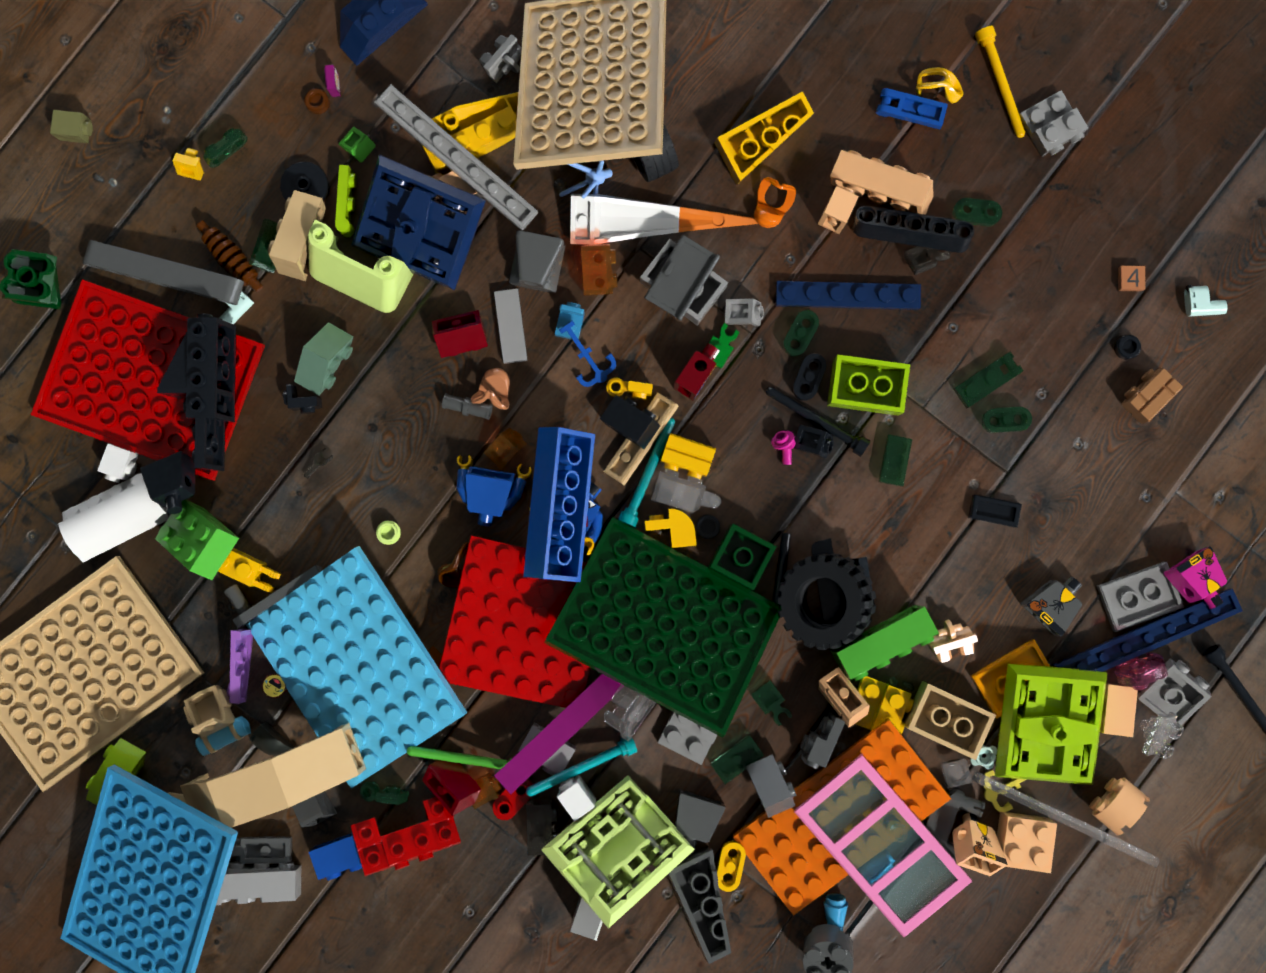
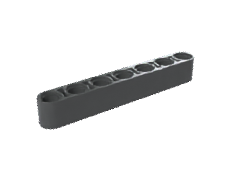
(163, 272)

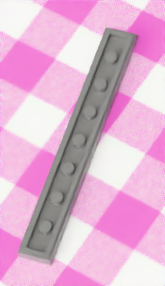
(456, 157)

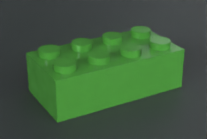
(885, 641)

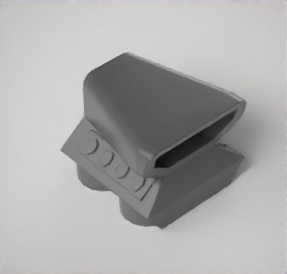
(537, 261)

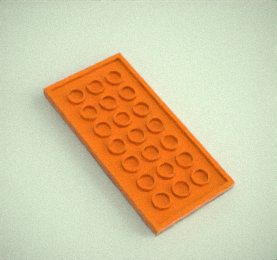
(791, 854)

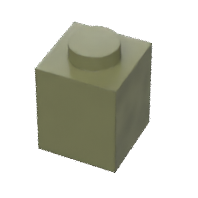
(71, 126)

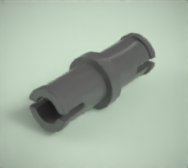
(466, 407)

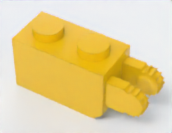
(248, 570)

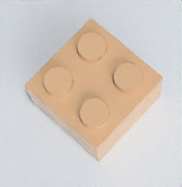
(1027, 841)

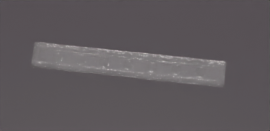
(1066, 819)

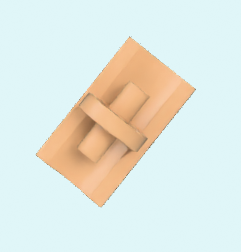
(953, 637)

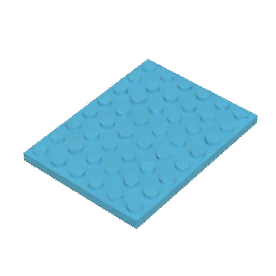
(356, 662)

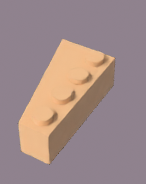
(883, 182)

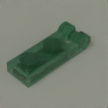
(987, 380)

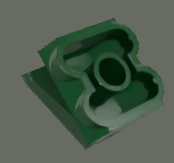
(31, 279)

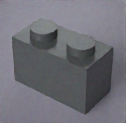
(770, 785)

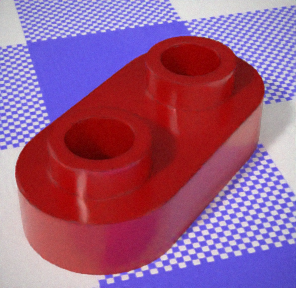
(514, 801)

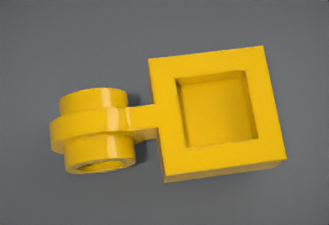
(637, 389)

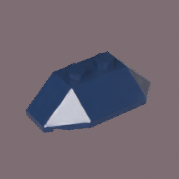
(372, 22)

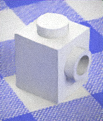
(118, 463)

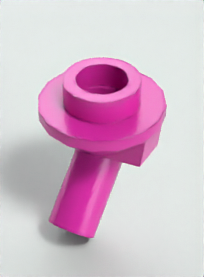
(784, 441)

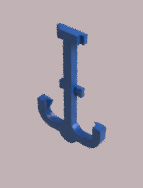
(600, 375)

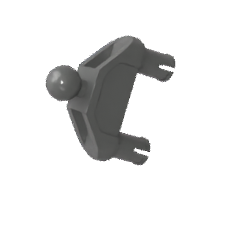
(942, 820)

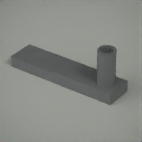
(248, 613)

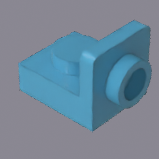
(570, 312)

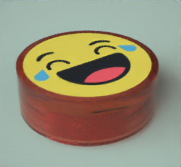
(273, 686)

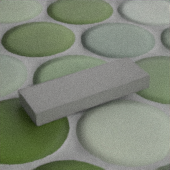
(510, 326)

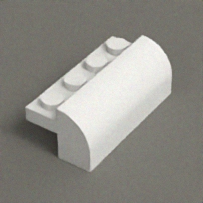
(110, 518)

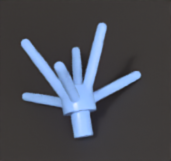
(593, 178)

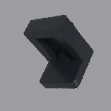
(305, 404)

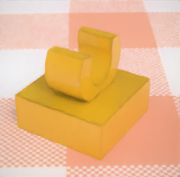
(188, 164)

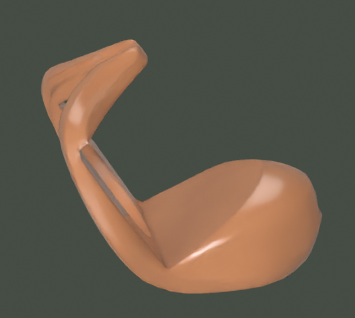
(493, 385)

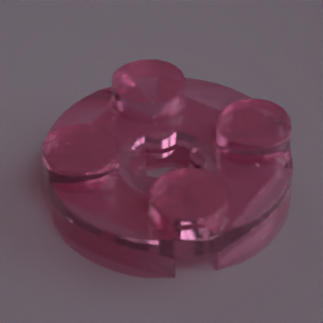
(1141, 671)

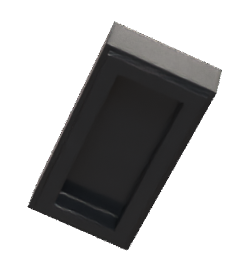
(995, 511)

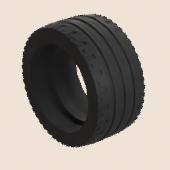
(656, 166)

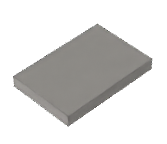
(1139, 597)

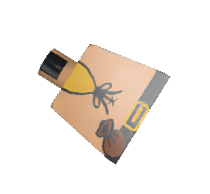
(977, 846)

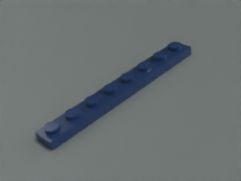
(1153, 635)

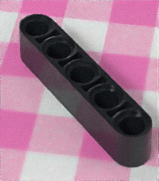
(952, 236)

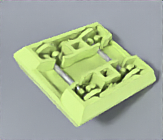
(618, 851)

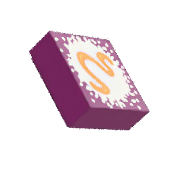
(332, 80)

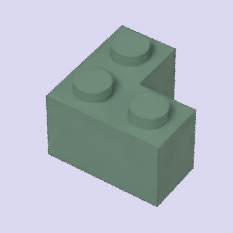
(322, 358)

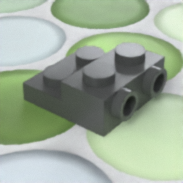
(819, 747)

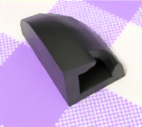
(269, 740)

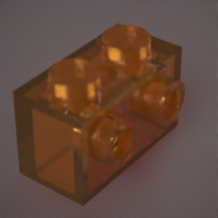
(597, 269)

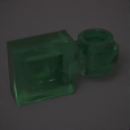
(390, 795)

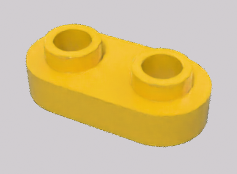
(731, 865)

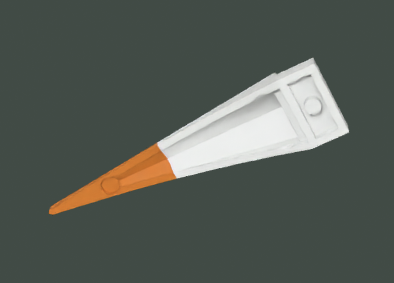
(612, 218)

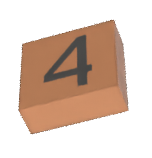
(1131, 278)

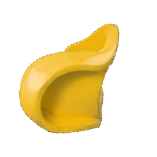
(952, 86)

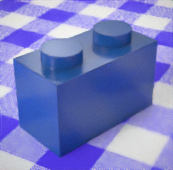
(334, 857)

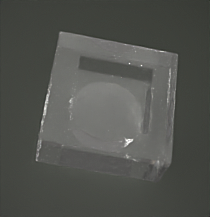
(956, 772)

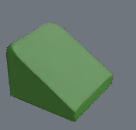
(357, 144)

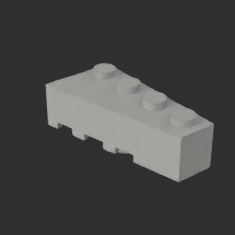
(260, 881)

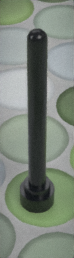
(856, 443)
(1216, 656)

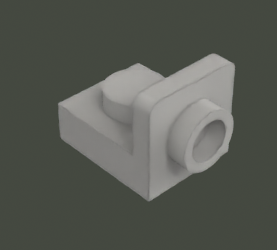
(743, 312)

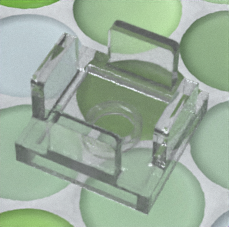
(630, 711)

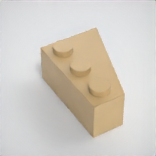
(290, 246)

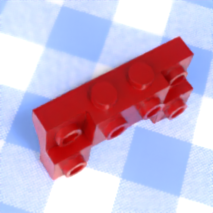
(406, 844)

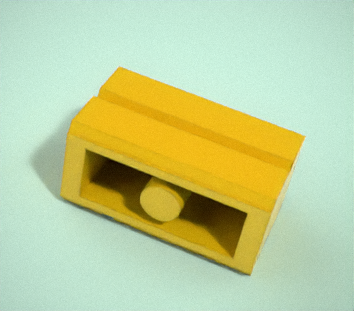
(687, 455)

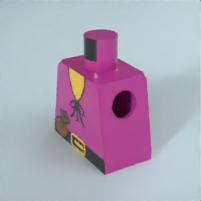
(1198, 577)

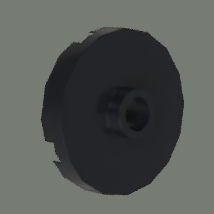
(304, 171)

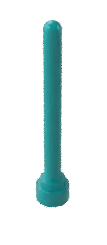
(630, 514)
(623, 748)

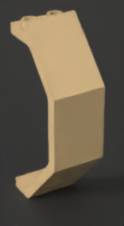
(278, 780)

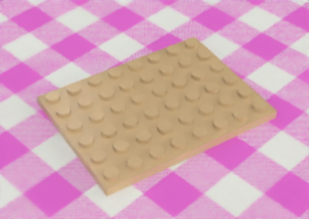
(590, 81)
(87, 672)

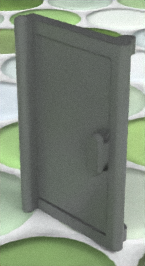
(687, 271)

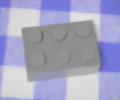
(707, 295)

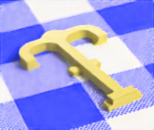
(991, 795)

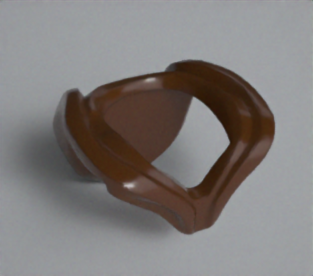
(449, 574)

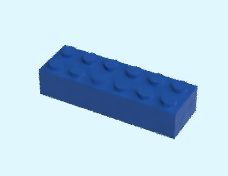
(559, 504)

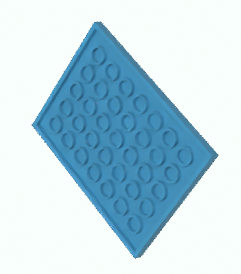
(147, 879)

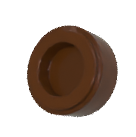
(317, 101)

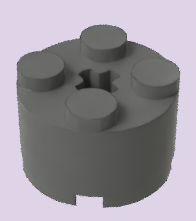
(828, 950)

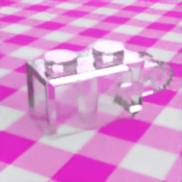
(683, 493)

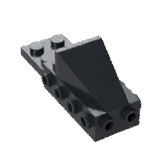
(195, 377)

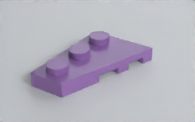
(240, 661)

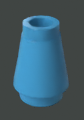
(835, 909)

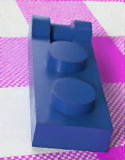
(912, 108)

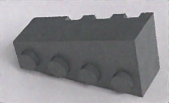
(699, 896)

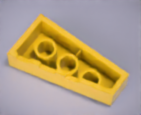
(757, 138)

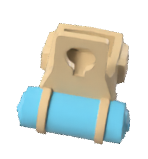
(213, 720)

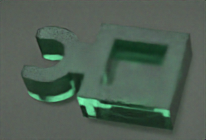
(769, 700)

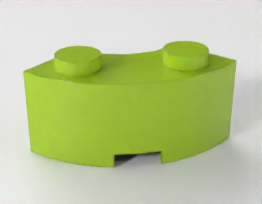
(122, 755)

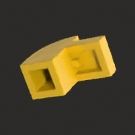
(680, 525)

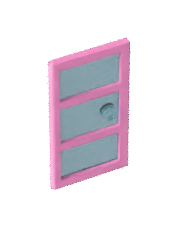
(882, 845)

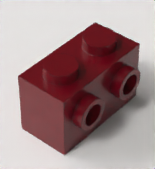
(459, 334)
(451, 785)

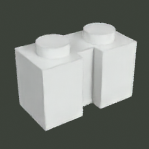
(576, 797)

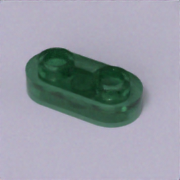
(230, 143)
(978, 211)
(801, 334)
(1005, 419)

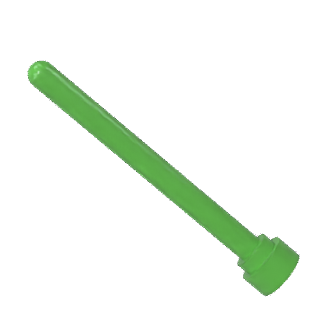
(456, 757)

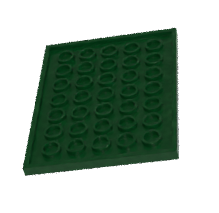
(665, 626)

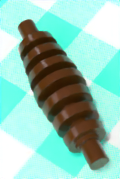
(229, 256)

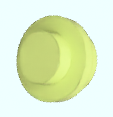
(388, 532)

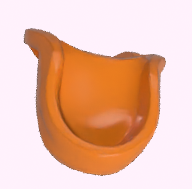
(769, 216)

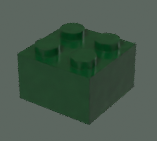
(742, 556)

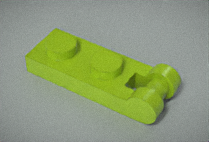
(345, 201)

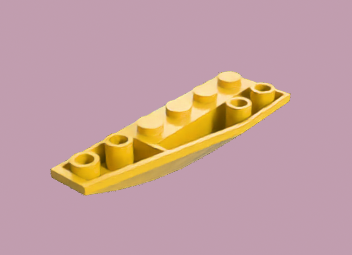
(478, 126)

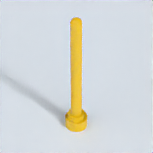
(986, 37)

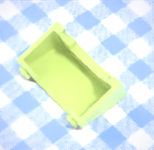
(375, 287)

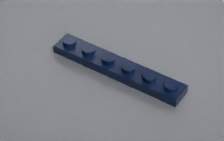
(848, 295)

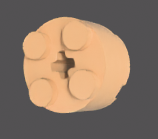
(1120, 805)

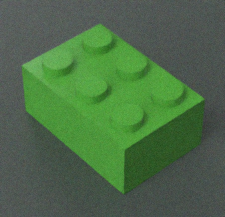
(197, 539)

